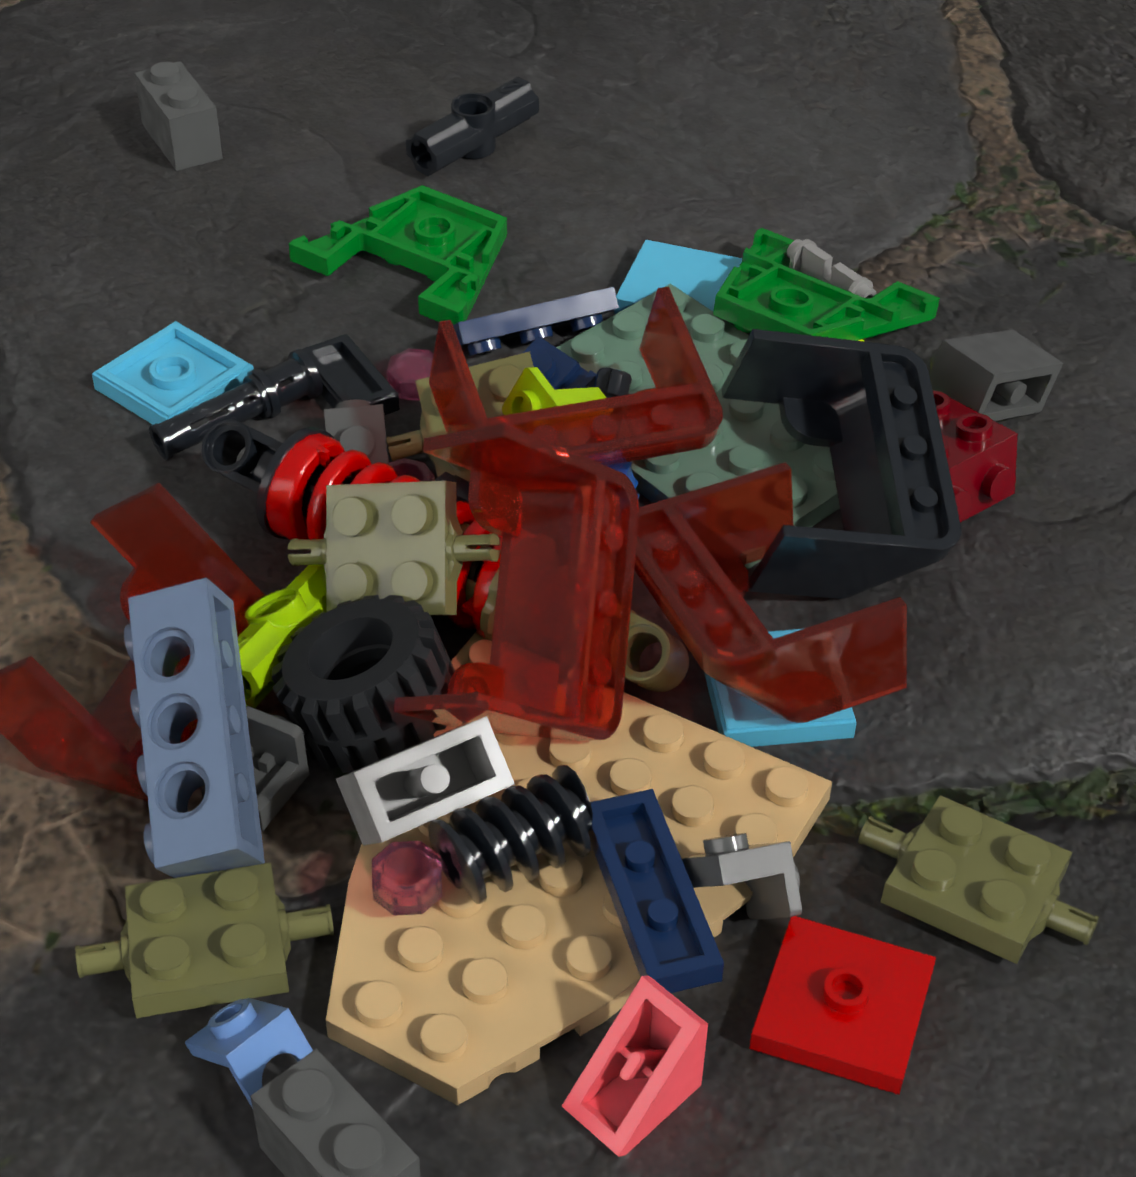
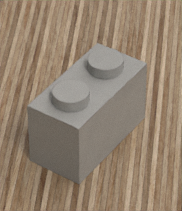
(425, 782)

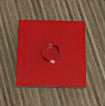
(843, 1004)

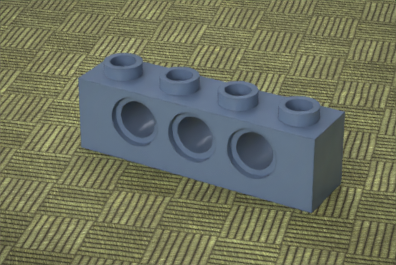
(226, 824)

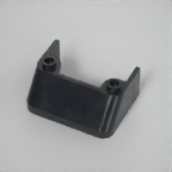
(885, 452)

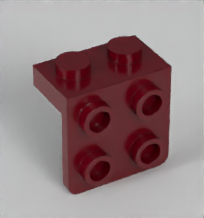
(978, 456)

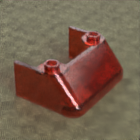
(651, 423)
(694, 567)
(558, 591)
(105, 746)

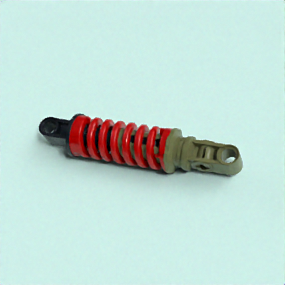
(292, 504)

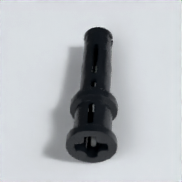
(258, 387)

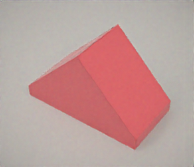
(640, 1068)

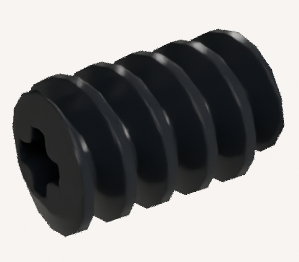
(514, 832)

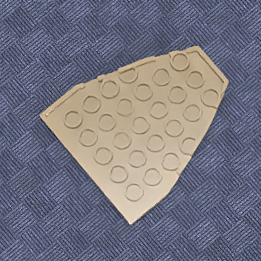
(491, 982)

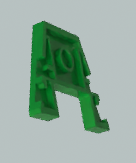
(422, 232)
(777, 298)

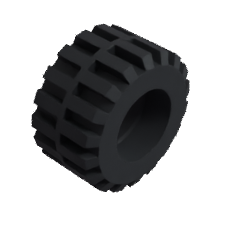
(347, 671)

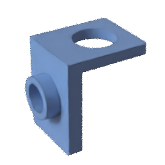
(247, 1038)

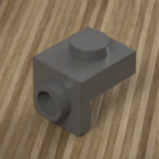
(359, 428)
(277, 761)
(764, 868)

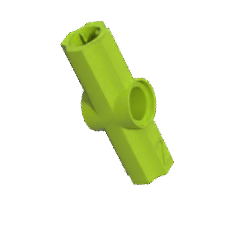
(272, 624)

